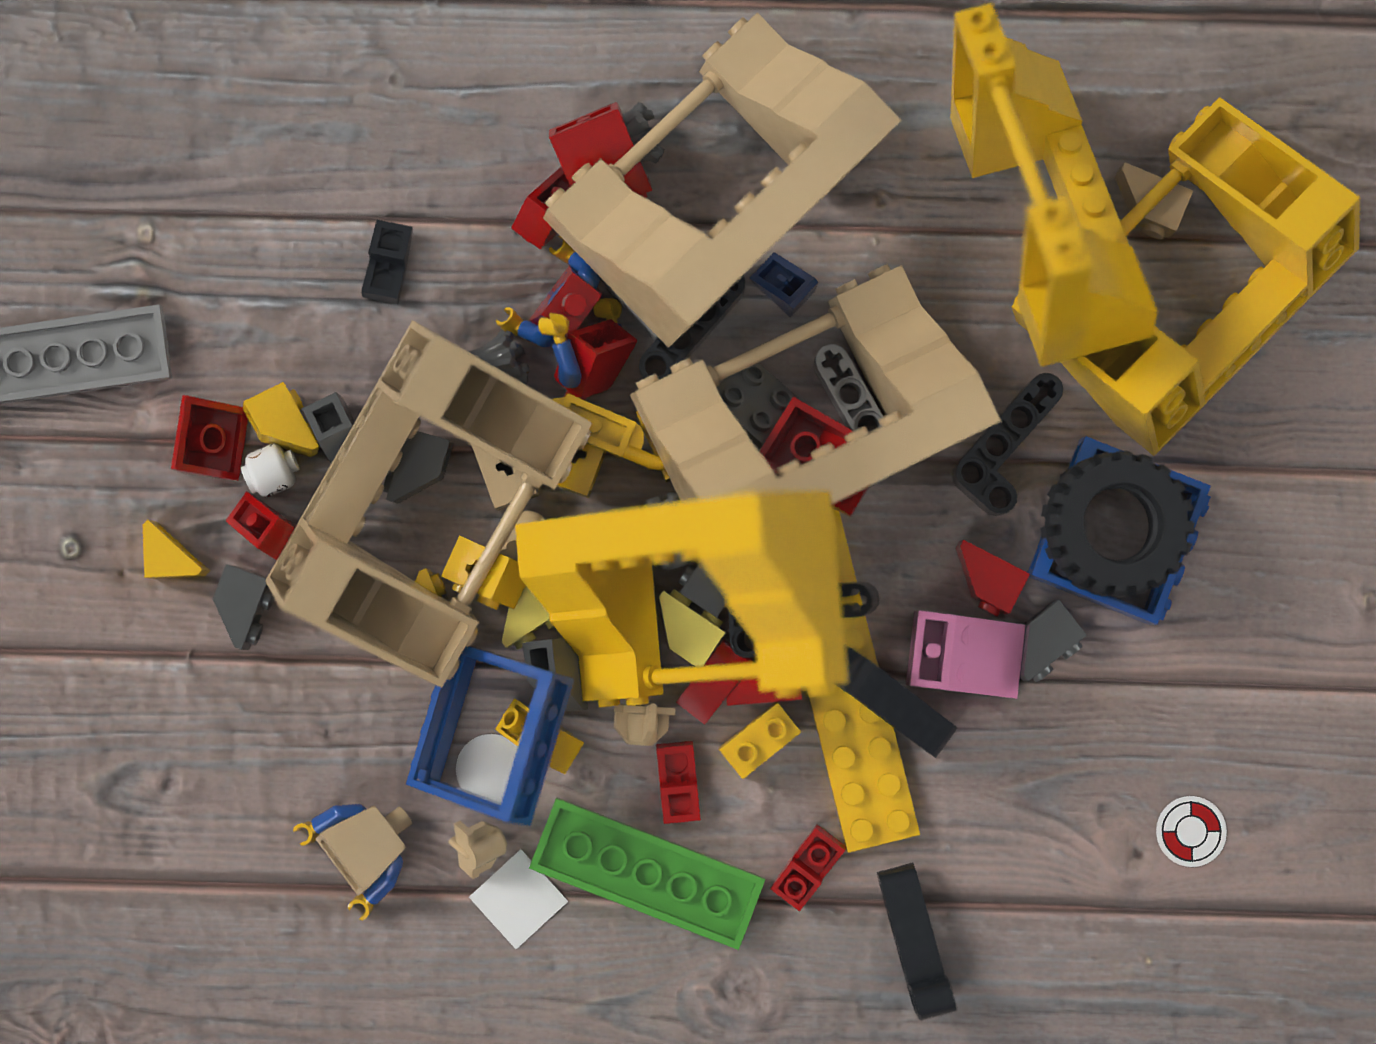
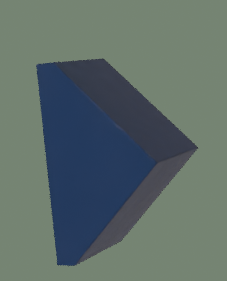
(784, 283)

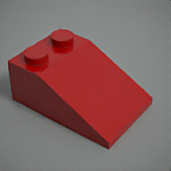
(798, 434)

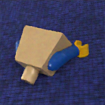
(362, 848)

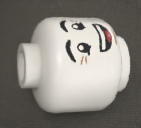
(270, 470)

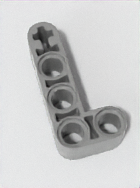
(849, 413)

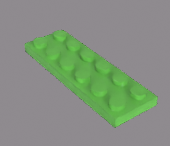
(647, 873)

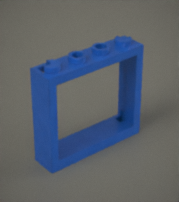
(1158, 598)
(533, 748)

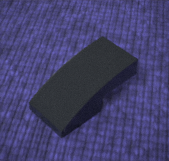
(387, 262)

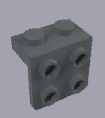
(755, 401)

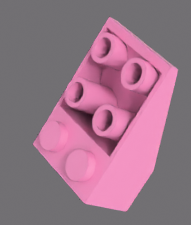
(965, 654)

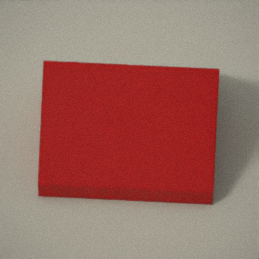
(209, 439)

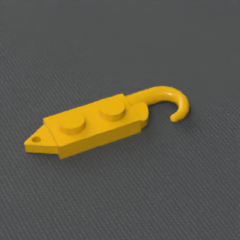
(613, 432)

